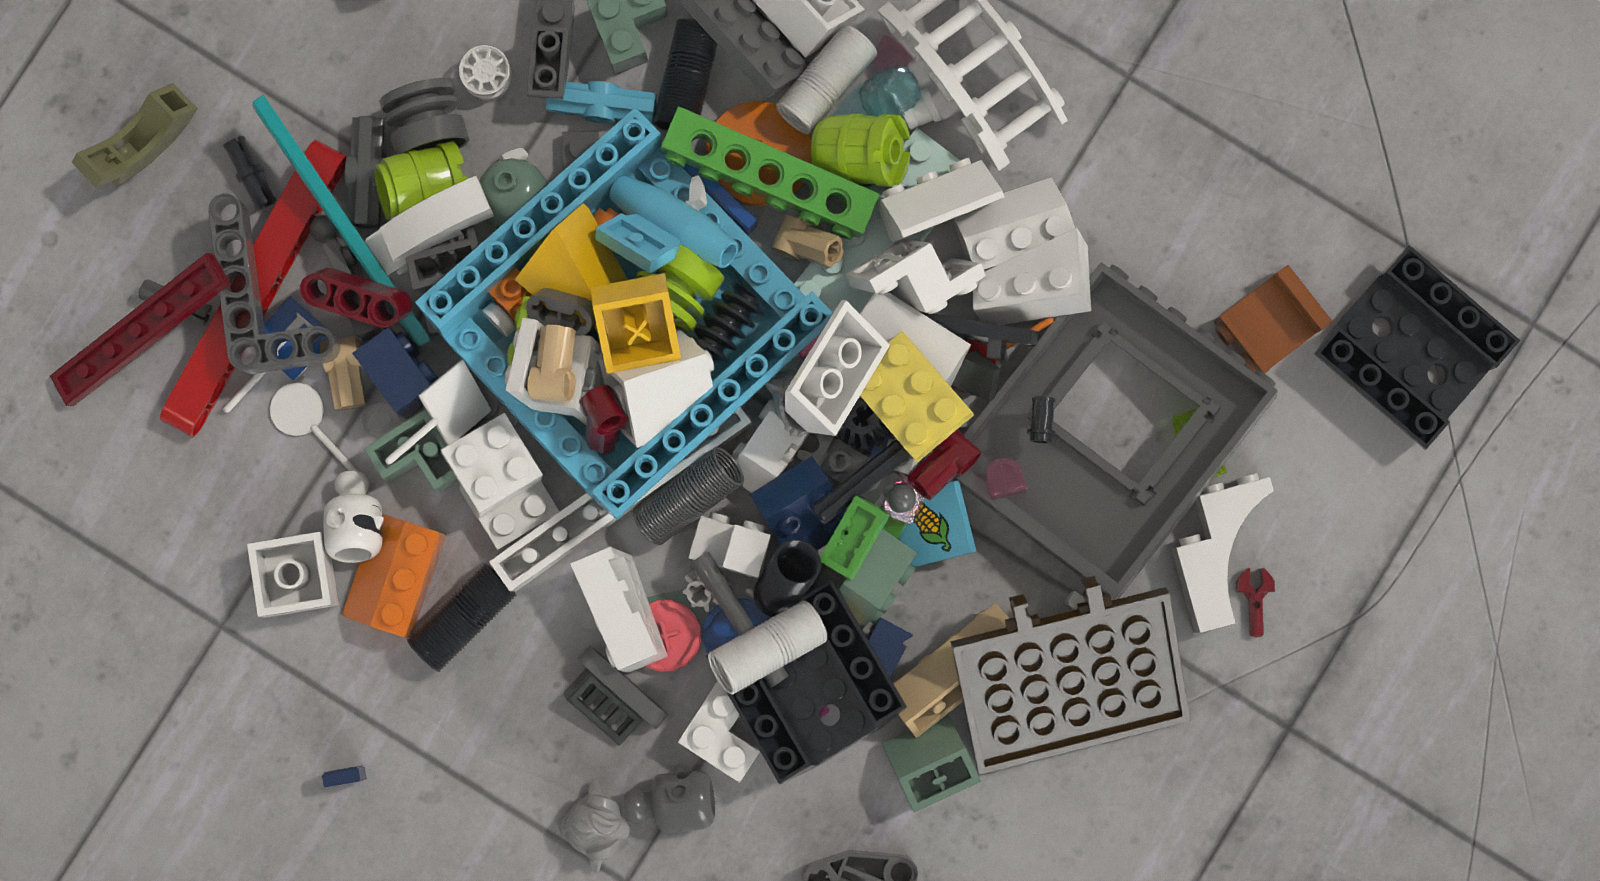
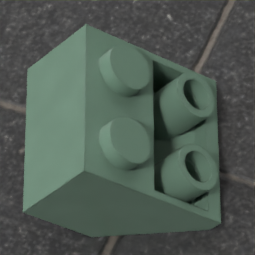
(931, 764)

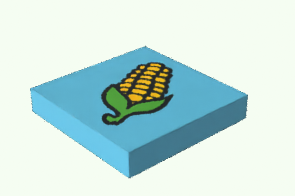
(940, 528)

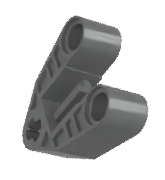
(865, 864)

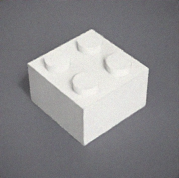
(292, 575)

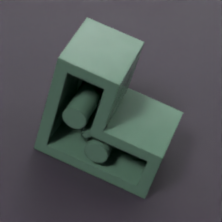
(618, 26)
(423, 453)
(871, 590)

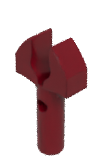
(1255, 599)

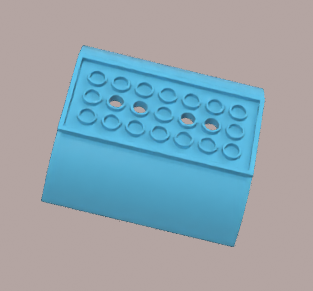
(628, 472)

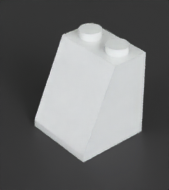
(659, 392)

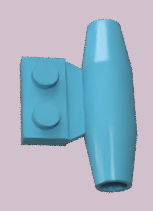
(658, 225)

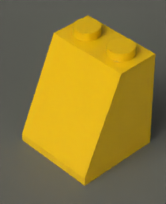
(572, 260)

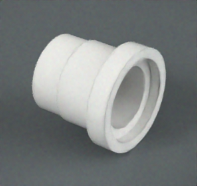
(923, 112)

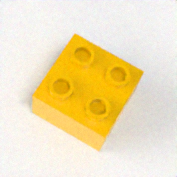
(635, 323)

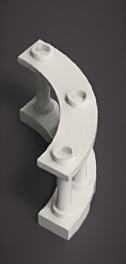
(948, 77)

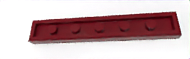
(140, 329)

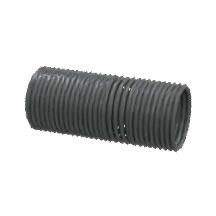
(685, 496)

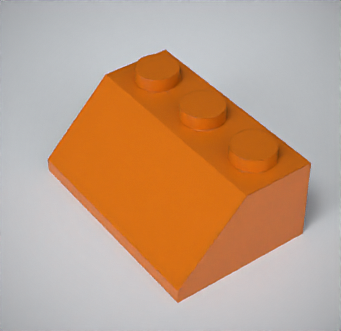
(394, 583)

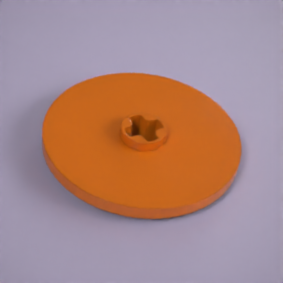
(765, 124)

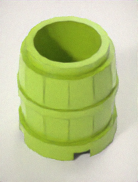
(862, 148)
(416, 175)

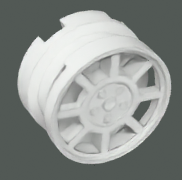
(485, 72)

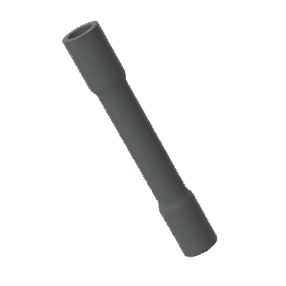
(717, 584)

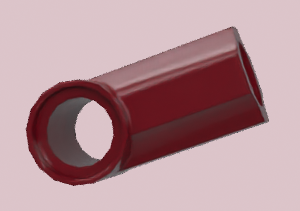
(604, 418)
(948, 459)

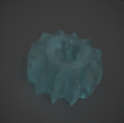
(890, 92)

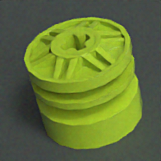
(688, 278)

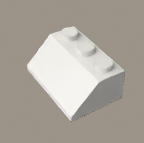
(810, 22)
(937, 198)
(1013, 224)
(937, 344)
(835, 372)

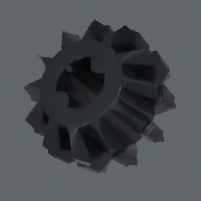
(859, 433)

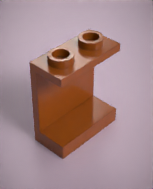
(1272, 321)

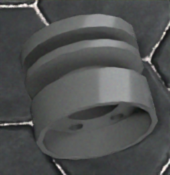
(423, 115)

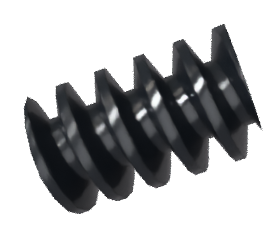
(727, 321)

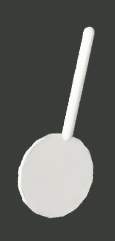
(298, 411)

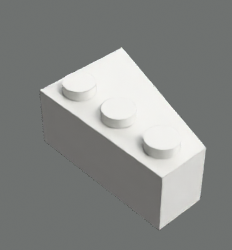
(620, 609)

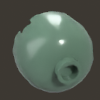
(509, 187)

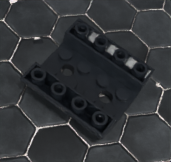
(1429, 326)
(839, 673)

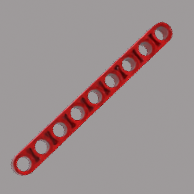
(274, 256)

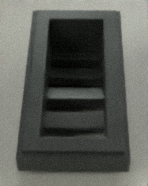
(577, 688)

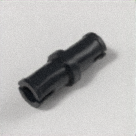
(250, 172)

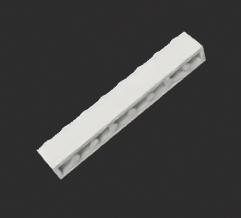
(587, 518)

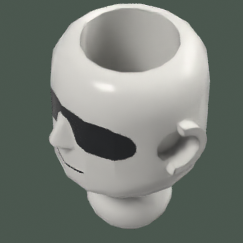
(352, 520)

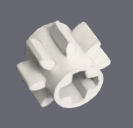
(697, 592)

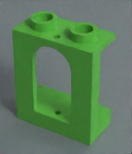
(864, 524)

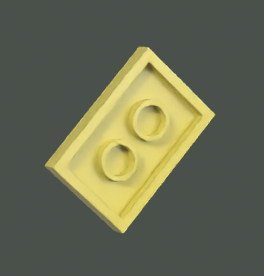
(913, 399)

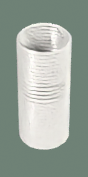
(833, 72)
(759, 654)

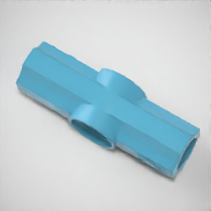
(602, 102)

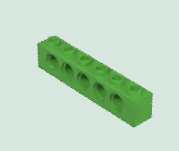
(856, 199)

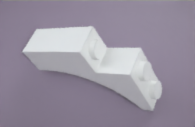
(1204, 563)

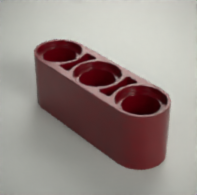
(371, 294)

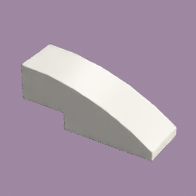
(436, 219)

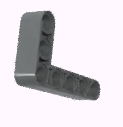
(249, 300)

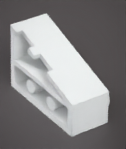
(1037, 283)

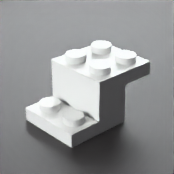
(916, 275)
(525, 357)
(500, 481)

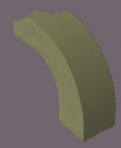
(141, 141)

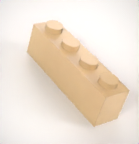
(933, 684)

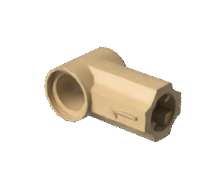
(801, 240)
(345, 375)
(553, 376)

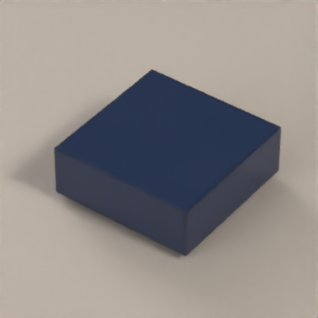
(344, 776)

